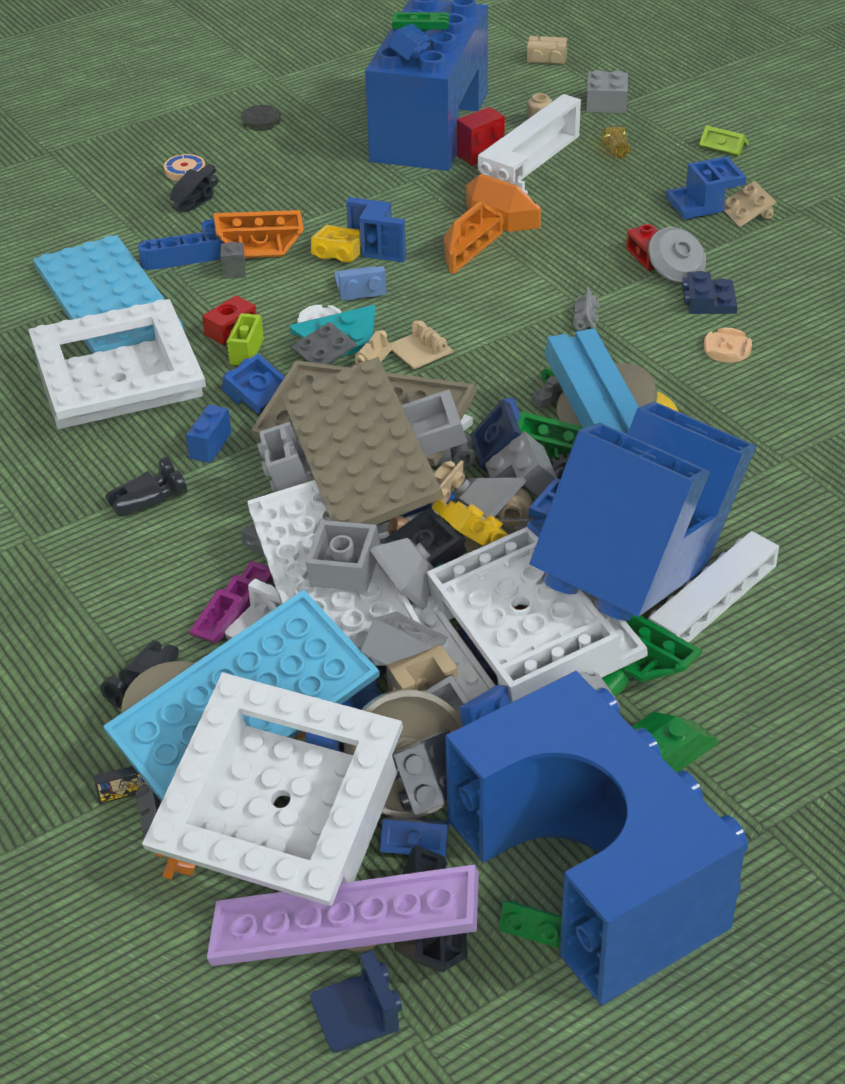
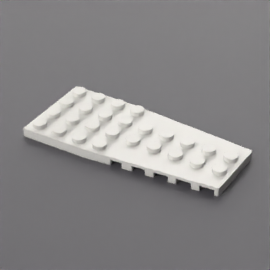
(286, 530)

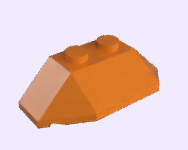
(506, 198)
(262, 232)
(471, 235)

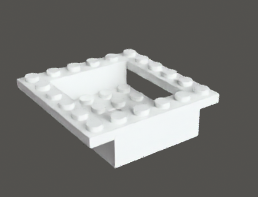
(147, 372)
(523, 646)
(227, 782)

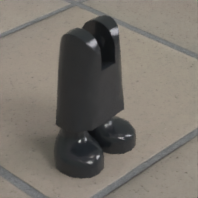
(147, 490)
(115, 688)

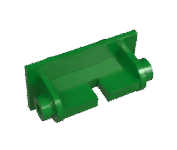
(531, 923)

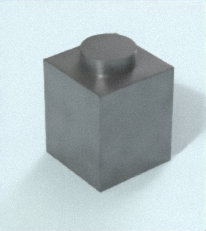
(233, 260)

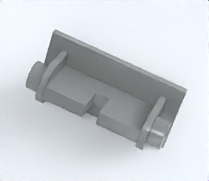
(586, 311)

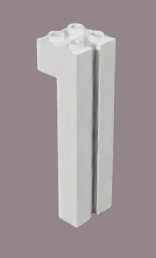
(532, 142)

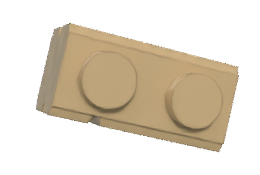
(547, 50)

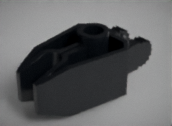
(194, 188)

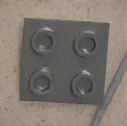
(324, 345)

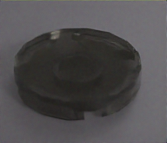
(261, 117)

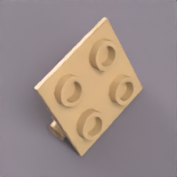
(748, 204)
(421, 346)

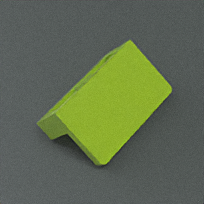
(723, 140)

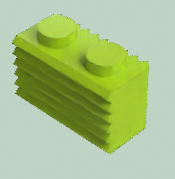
(245, 338)

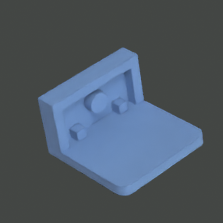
(361, 282)

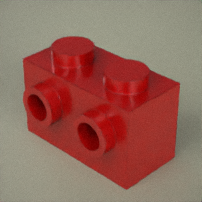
(638, 244)

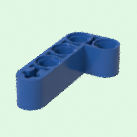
(181, 249)

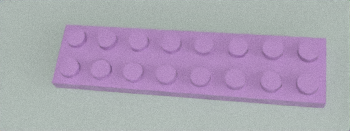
(361, 915)

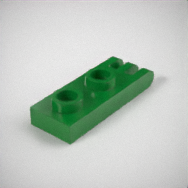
(423, 20)

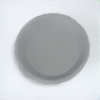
(676, 253)

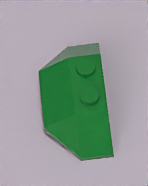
(554, 435)
(665, 652)
(677, 738)

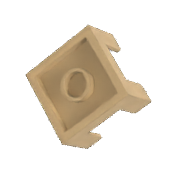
(421, 670)

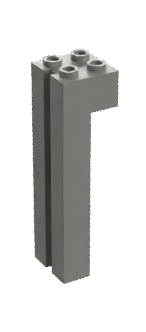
(431, 417)

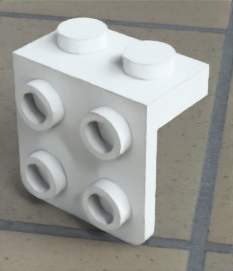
(263, 600)

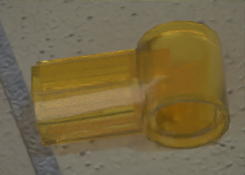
(616, 139)

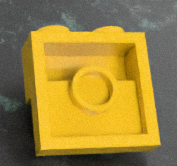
(336, 243)
(471, 521)

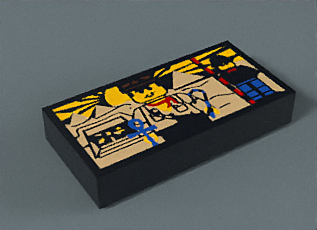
(118, 784)

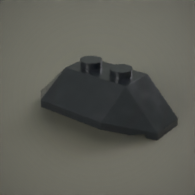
(434, 952)

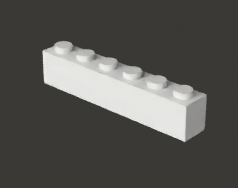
(717, 587)

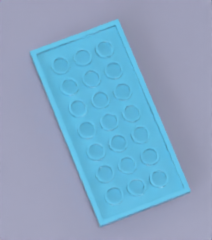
(97, 280)
(287, 648)

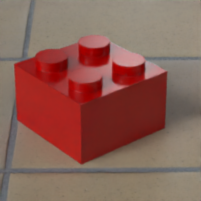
(478, 132)

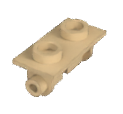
(378, 347)
(449, 477)

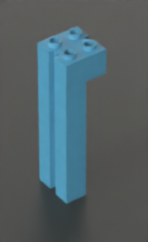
(591, 380)

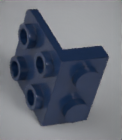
(358, 1007)

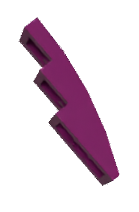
(229, 604)

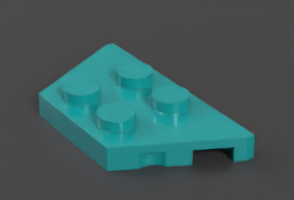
(356, 324)

